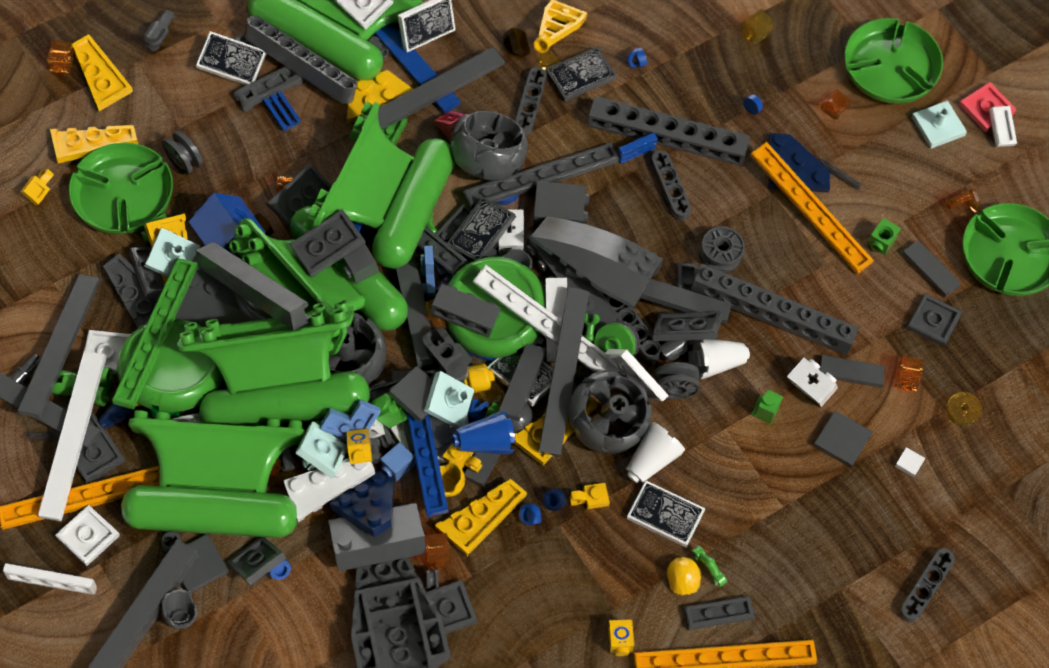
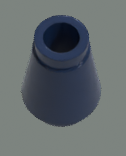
(114, 415)

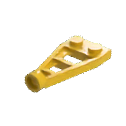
(564, 13)

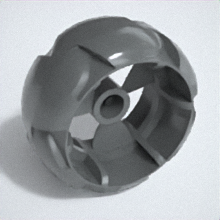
(489, 145)
(369, 361)
(636, 414)

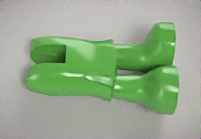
(68, 381)

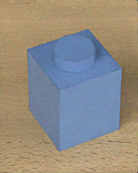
(397, 462)

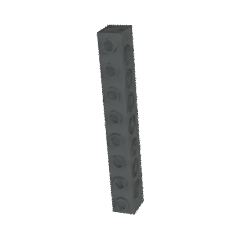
(674, 138)
(775, 309)

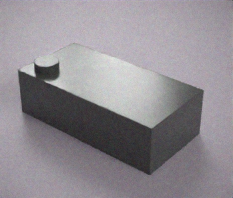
(358, 548)

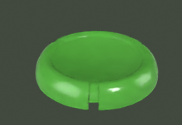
(893, 61)
(121, 188)
(1008, 249)
(510, 330)
(178, 377)

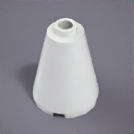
(716, 356)
(653, 453)

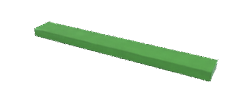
(155, 333)

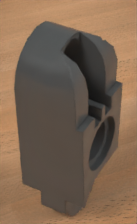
(455, 364)

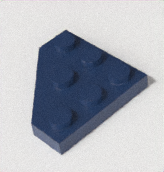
(801, 161)
(368, 504)

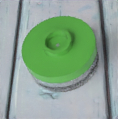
(618, 335)

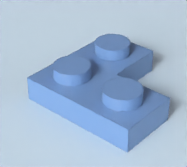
(427, 271)
(361, 418)

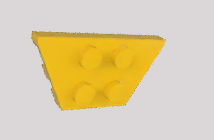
(382, 89)

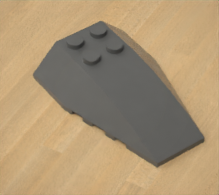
(607, 260)
(212, 300)
(395, 619)

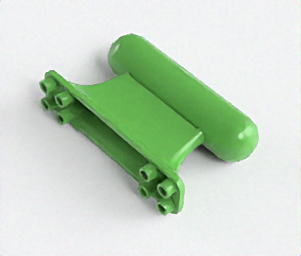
(331, 31)
(386, 189)
(274, 258)
(275, 369)
(213, 478)

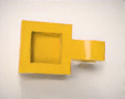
(36, 187)
(462, 458)
(593, 495)

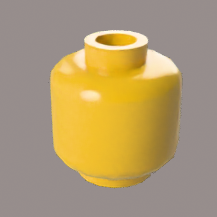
(479, 377)

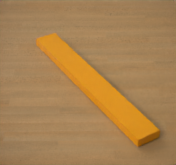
(811, 208)
(80, 497)
(737, 656)

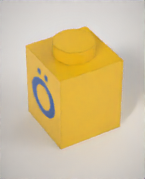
(359, 446)
(620, 637)

